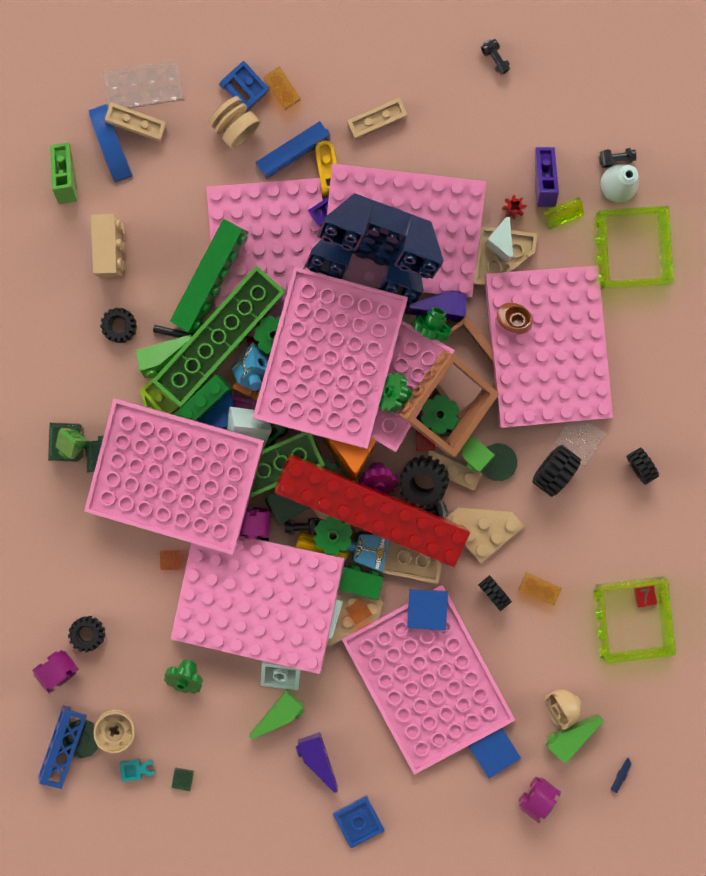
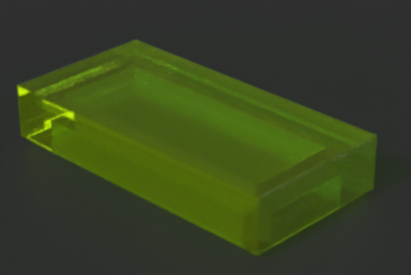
(564, 213)

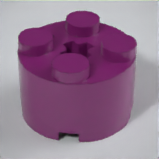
(256, 523)
(55, 671)
(539, 799)

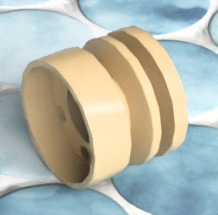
(233, 121)
(118, 741)

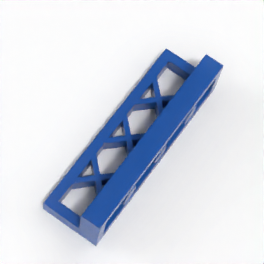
(292, 150)
(54, 746)

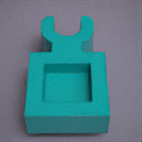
(133, 769)

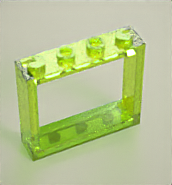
(665, 247)
(665, 619)

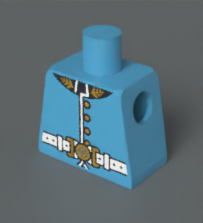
(251, 367)
(369, 550)

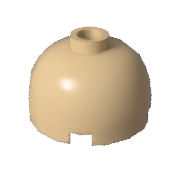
(563, 708)

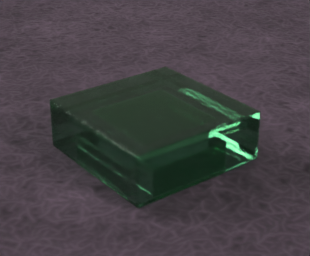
(182, 779)

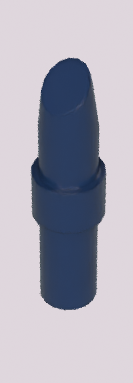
(621, 775)

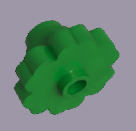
(432, 325)
(262, 333)
(394, 393)
(430, 410)
(330, 545)
(184, 677)

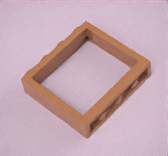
(480, 341)
(468, 421)

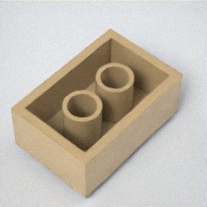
(107, 246)

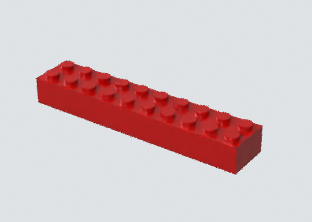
(371, 510)

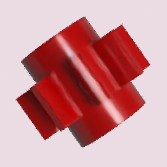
(510, 203)

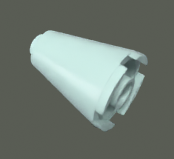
(620, 183)

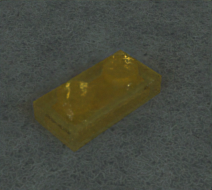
(282, 88)
(540, 588)

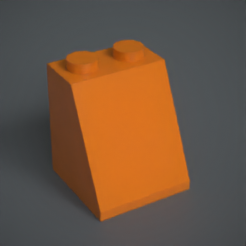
(350, 457)

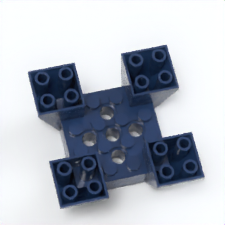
(382, 235)

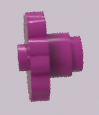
(379, 478)

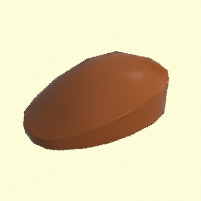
(514, 318)

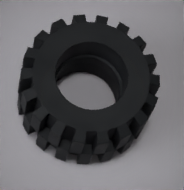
(556, 470)
(417, 494)

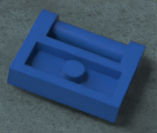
(248, 81)

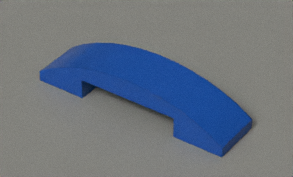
(110, 144)

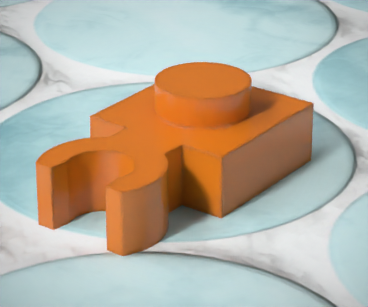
(251, 393)

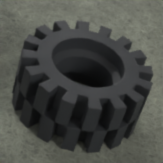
(107, 325)
(642, 466)
(495, 593)
(75, 638)

